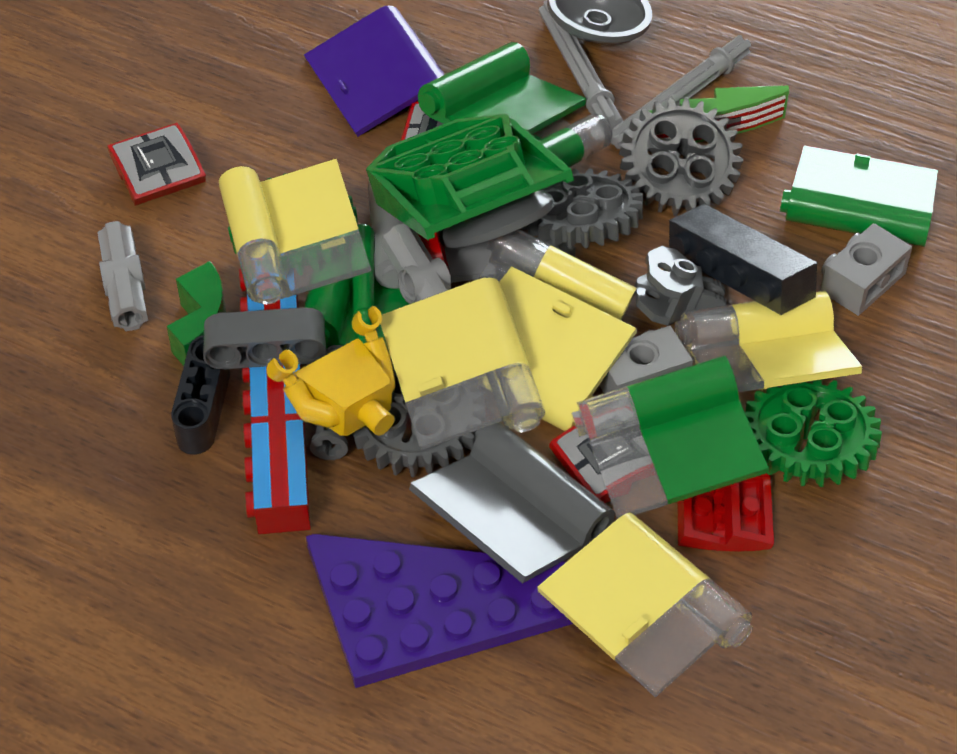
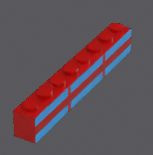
(277, 445)

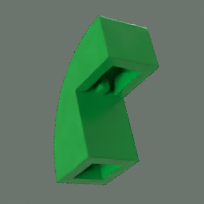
(200, 297)

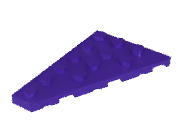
(422, 604)

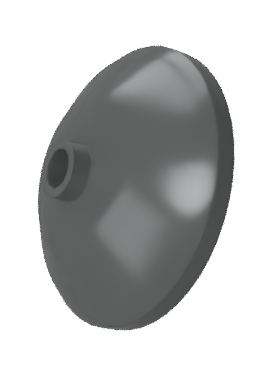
(602, 19)
(498, 221)

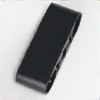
(198, 401)

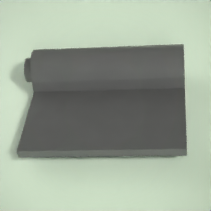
(515, 503)

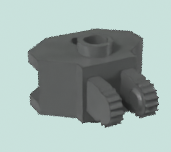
(676, 287)

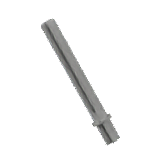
(720, 62)
(598, 98)

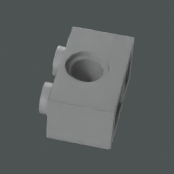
(865, 268)
(646, 358)

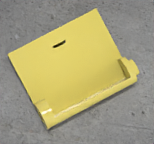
(564, 343)

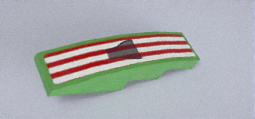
(744, 107)

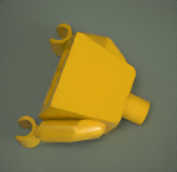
(345, 386)

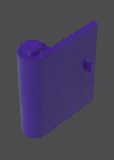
(373, 68)

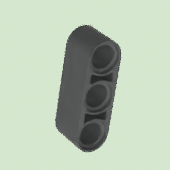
(257, 337)

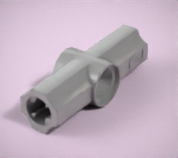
(417, 271)
(122, 276)

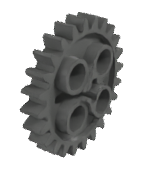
(682, 126)
(589, 210)
(395, 449)

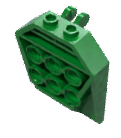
(461, 172)

